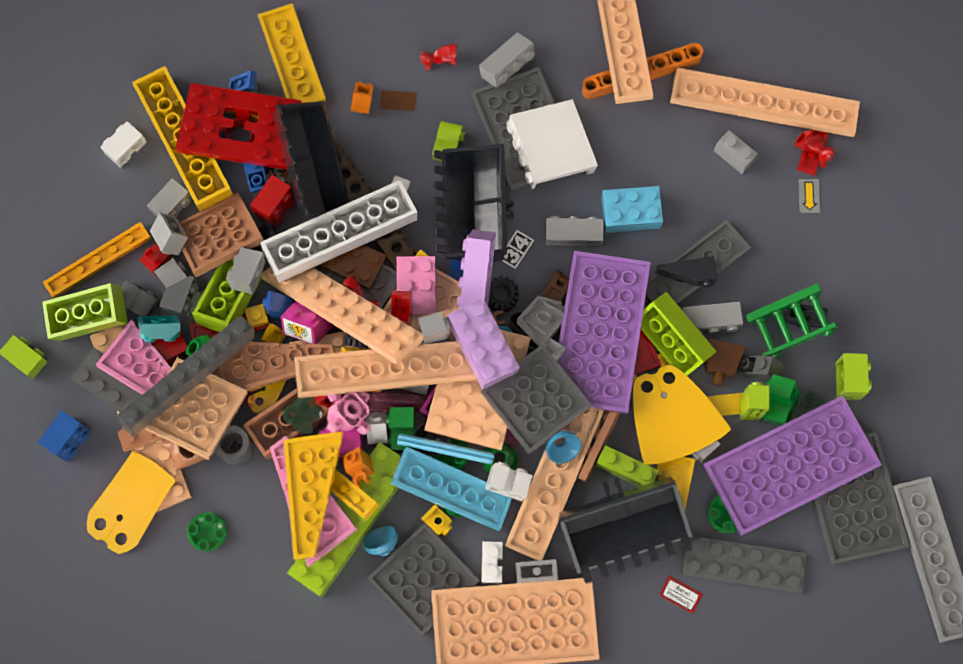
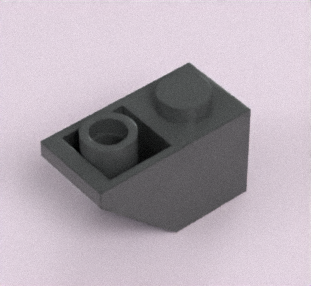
(178, 297)
(760, 367)

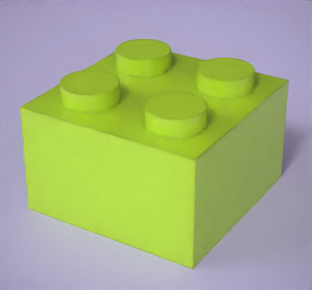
(853, 376)

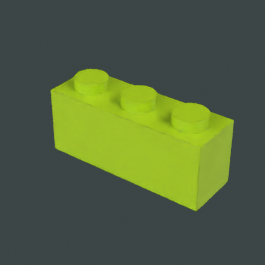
(754, 401)
(626, 467)

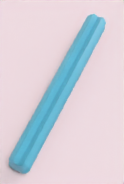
(445, 448)

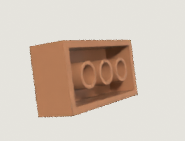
(270, 426)

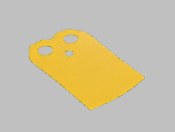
(135, 495)

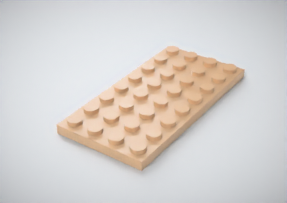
(516, 623)

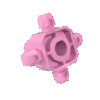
(349, 412)

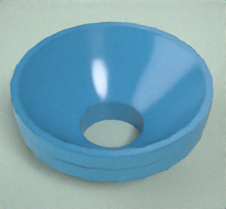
(566, 450)
(380, 541)

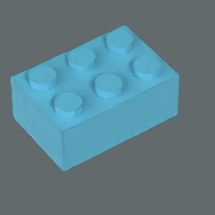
(631, 209)

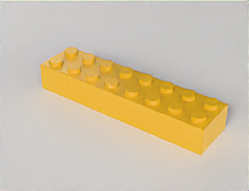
(166, 111)

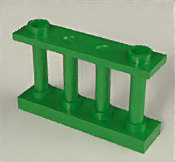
(794, 302)

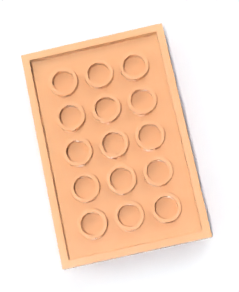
(464, 413)

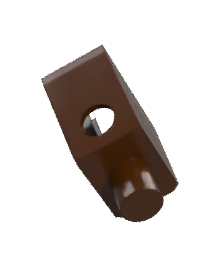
(723, 362)

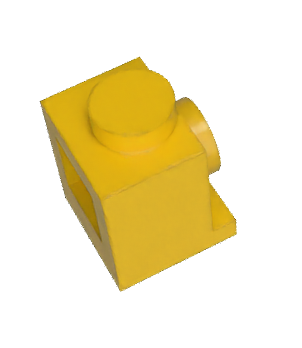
(429, 519)

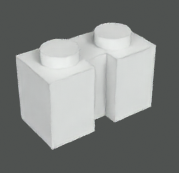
(123, 144)
(508, 482)
(490, 571)

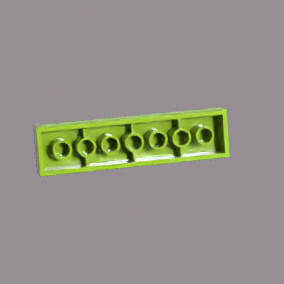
(325, 571)

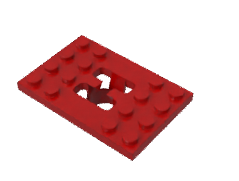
(205, 120)

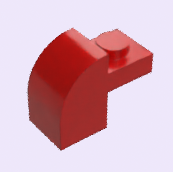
(402, 306)

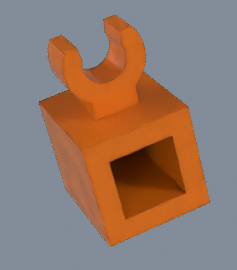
(362, 97)
(358, 465)

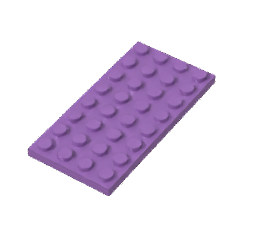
(603, 327)
(792, 465)

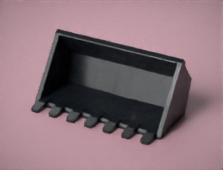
(310, 158)
(472, 197)
(625, 527)

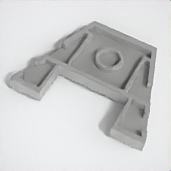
(541, 323)

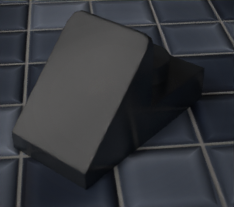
(809, 313)

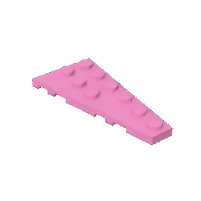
(133, 361)
(336, 524)

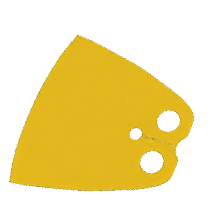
(675, 424)

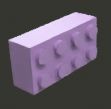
(477, 267)
(482, 343)

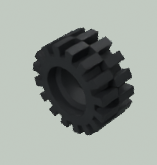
(513, 294)

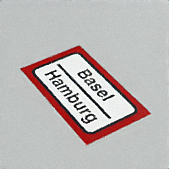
(680, 594)

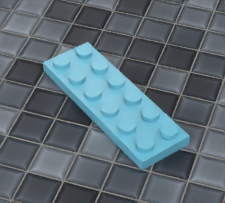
(450, 489)

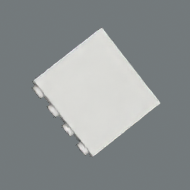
(551, 142)

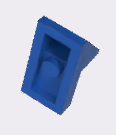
(244, 82)

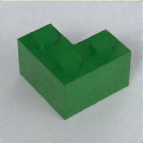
(782, 400)
(400, 421)

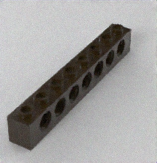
(385, 244)

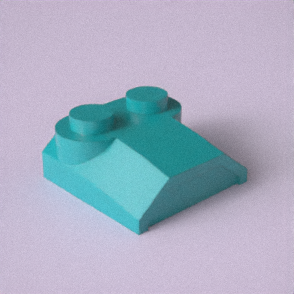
(159, 327)

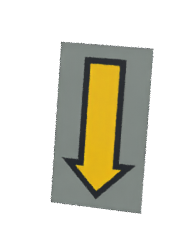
(809, 196)

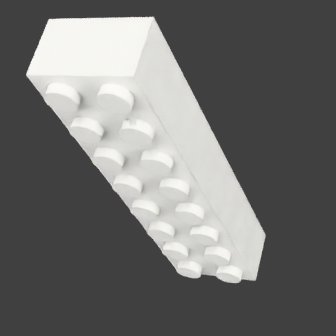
(339, 231)

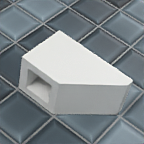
(378, 427)

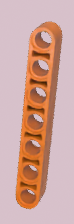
(665, 59)

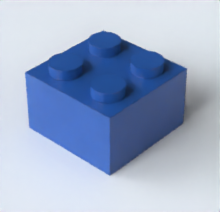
(64, 436)

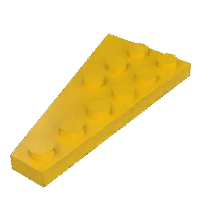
(310, 476)

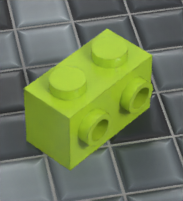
(23, 357)

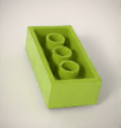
(219, 302)
(85, 312)
(675, 335)

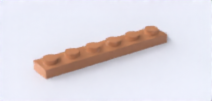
(601, 436)

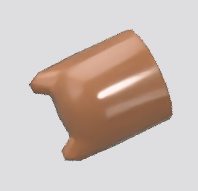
(182, 456)

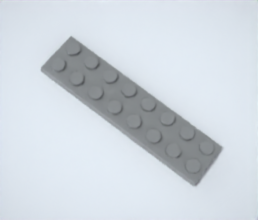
(933, 555)

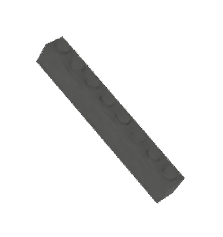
(186, 376)

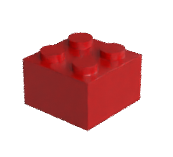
(273, 201)

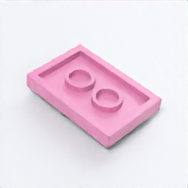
(418, 277)

